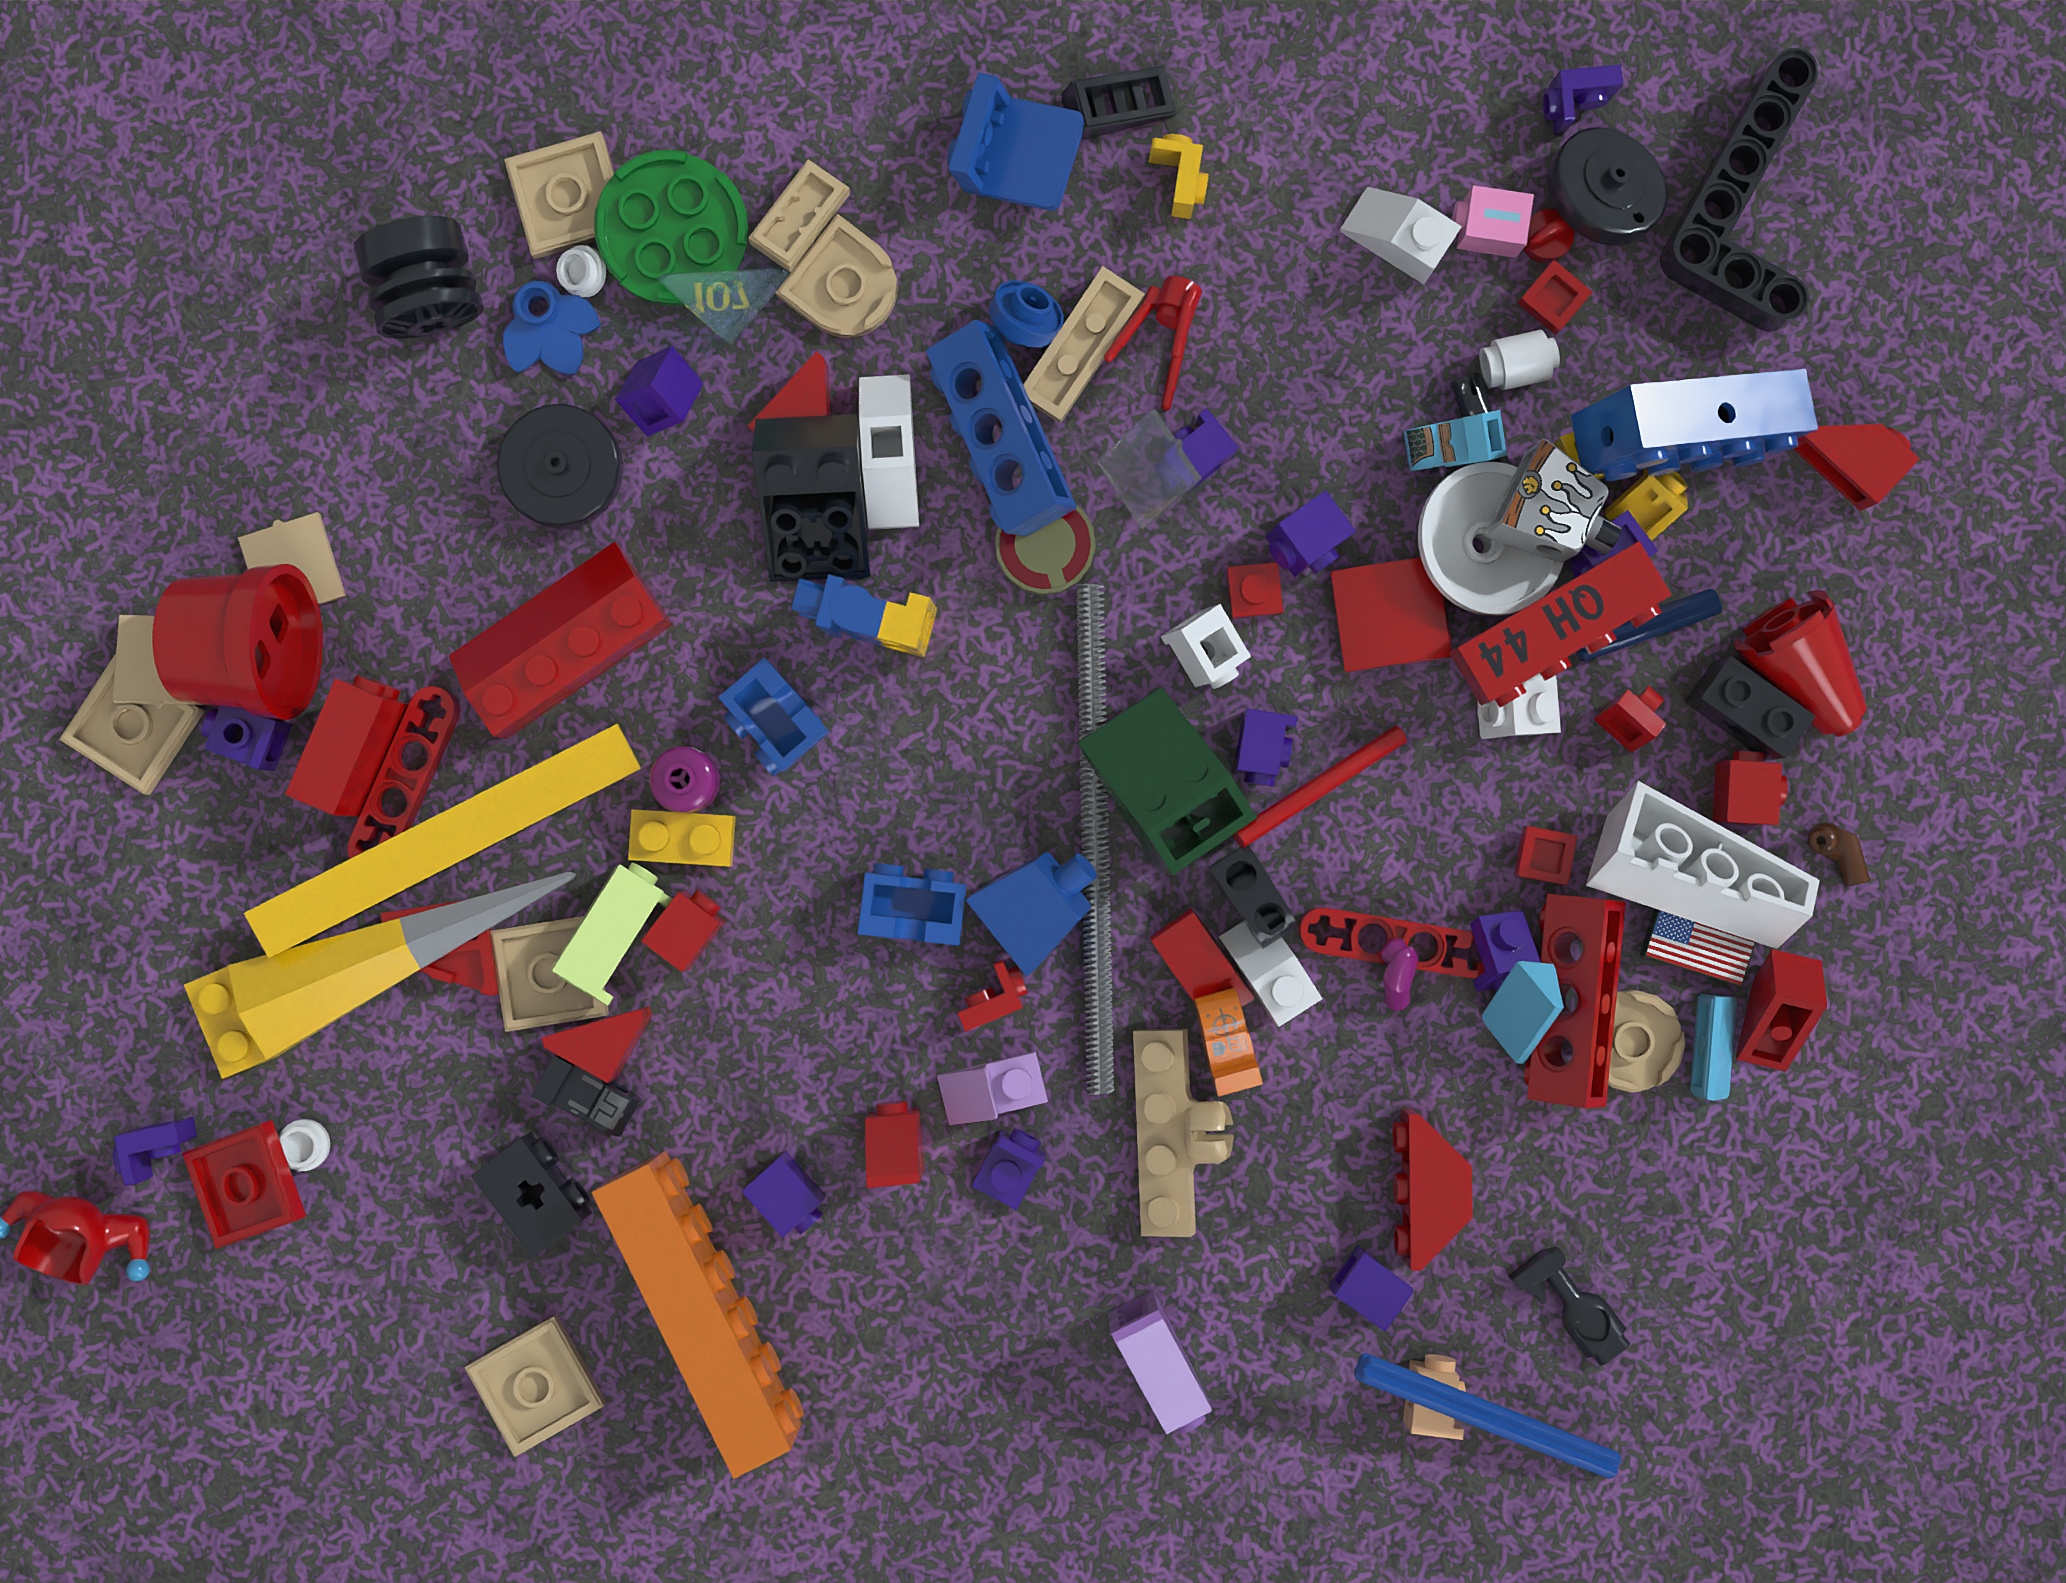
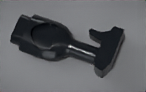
(1584, 1314)

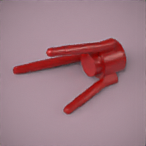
(1175, 310)

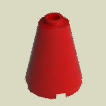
(1808, 660)

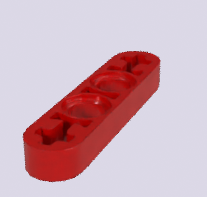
(395, 774)
(1393, 930)

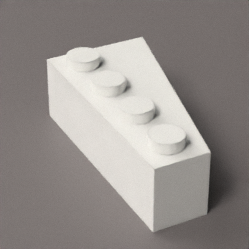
(1699, 870)

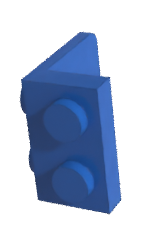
(1014, 147)

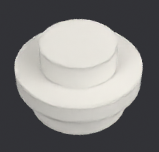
(581, 271)
(305, 1144)

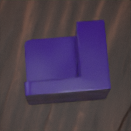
(659, 391)
(1370, 1288)

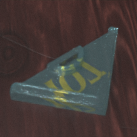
(725, 298)

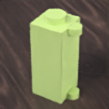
(608, 930)

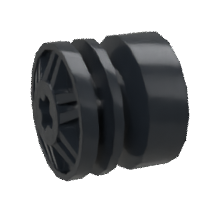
(418, 277)

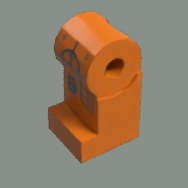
(1227, 1042)

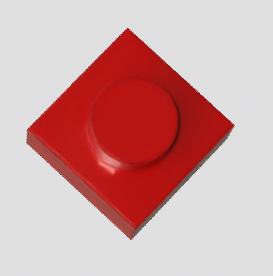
(1555, 297)
(1254, 590)
(1545, 855)

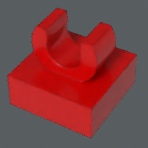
(1632, 718)

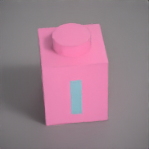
(1493, 221)

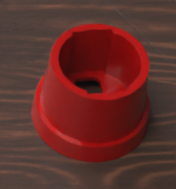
(241, 641)

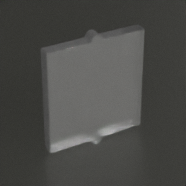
(1148, 469)

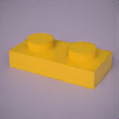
(681, 838)

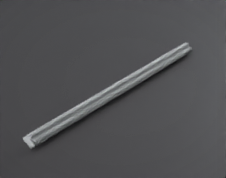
(1094, 833)

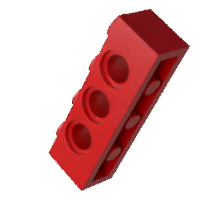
(1595, 980)

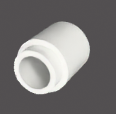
(1519, 360)

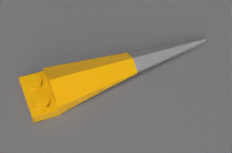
(276, 1002)

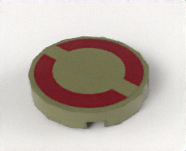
(1050, 557)

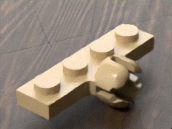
(1172, 1132)

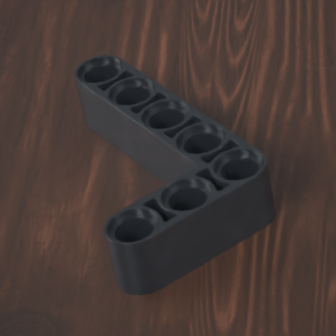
(1732, 193)

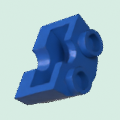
(774, 715)
(912, 907)

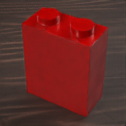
(347, 746)

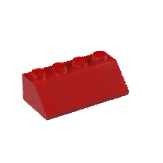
(558, 642)

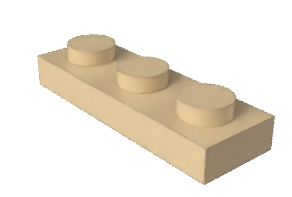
(1082, 344)

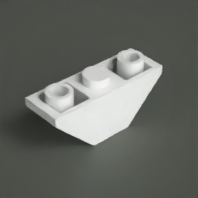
(888, 452)

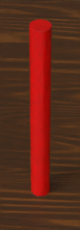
(1320, 786)

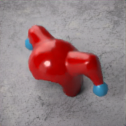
(71, 1236)

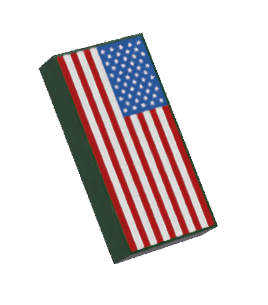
(1697, 948)

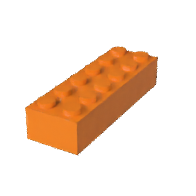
(700, 1312)

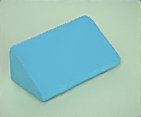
(1524, 1008)
(1713, 1046)

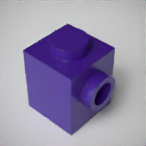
(1310, 536)

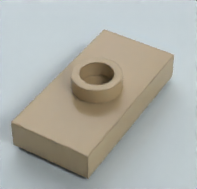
(799, 215)

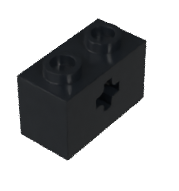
(1749, 708)
(514, 1173)

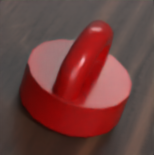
(1548, 236)

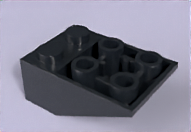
(811, 497)

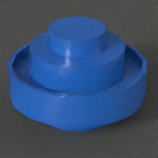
(1025, 314)

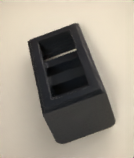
(1076, 94)

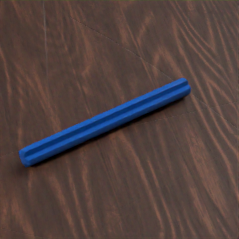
(1486, 1415)

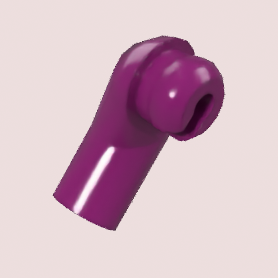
(1399, 973)

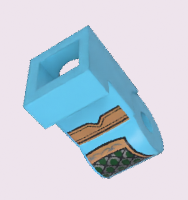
(1456, 442)

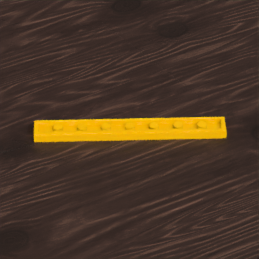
(442, 841)

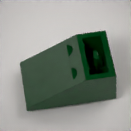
(1166, 782)

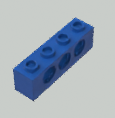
(1043, 491)

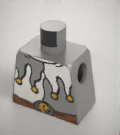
(1553, 507)

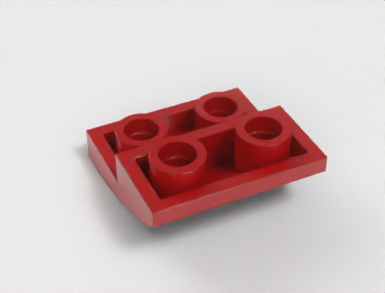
(1390, 615)

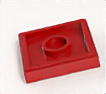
(244, 1184)

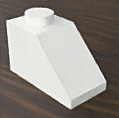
(1401, 231)
(1271, 974)

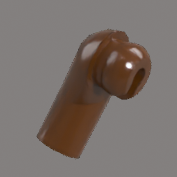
(1842, 847)

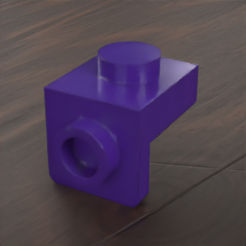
(1501, 943)

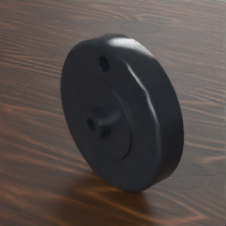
(1607, 186)
(560, 466)

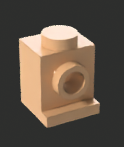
(1424, 1420)

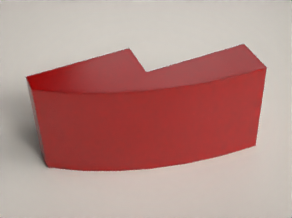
(1198, 959)

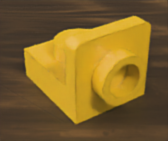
(1652, 502)

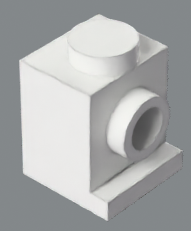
(1216, 633)

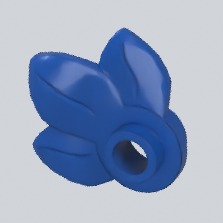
(549, 336)

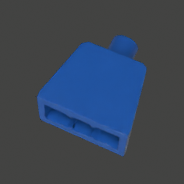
(1034, 906)

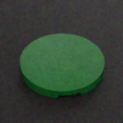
(666, 218)

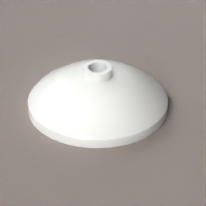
(1486, 582)

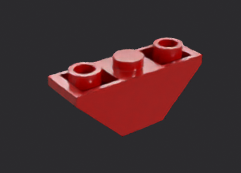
(1431, 1188)

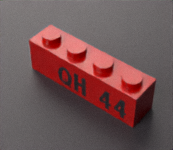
(1560, 624)

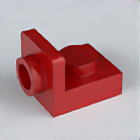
(988, 1006)

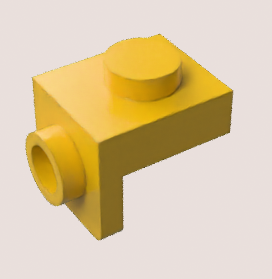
(1190, 183)

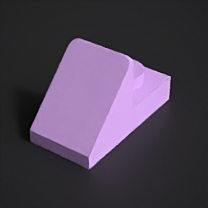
(992, 1088)

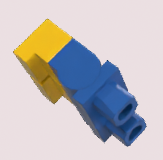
(868, 619)

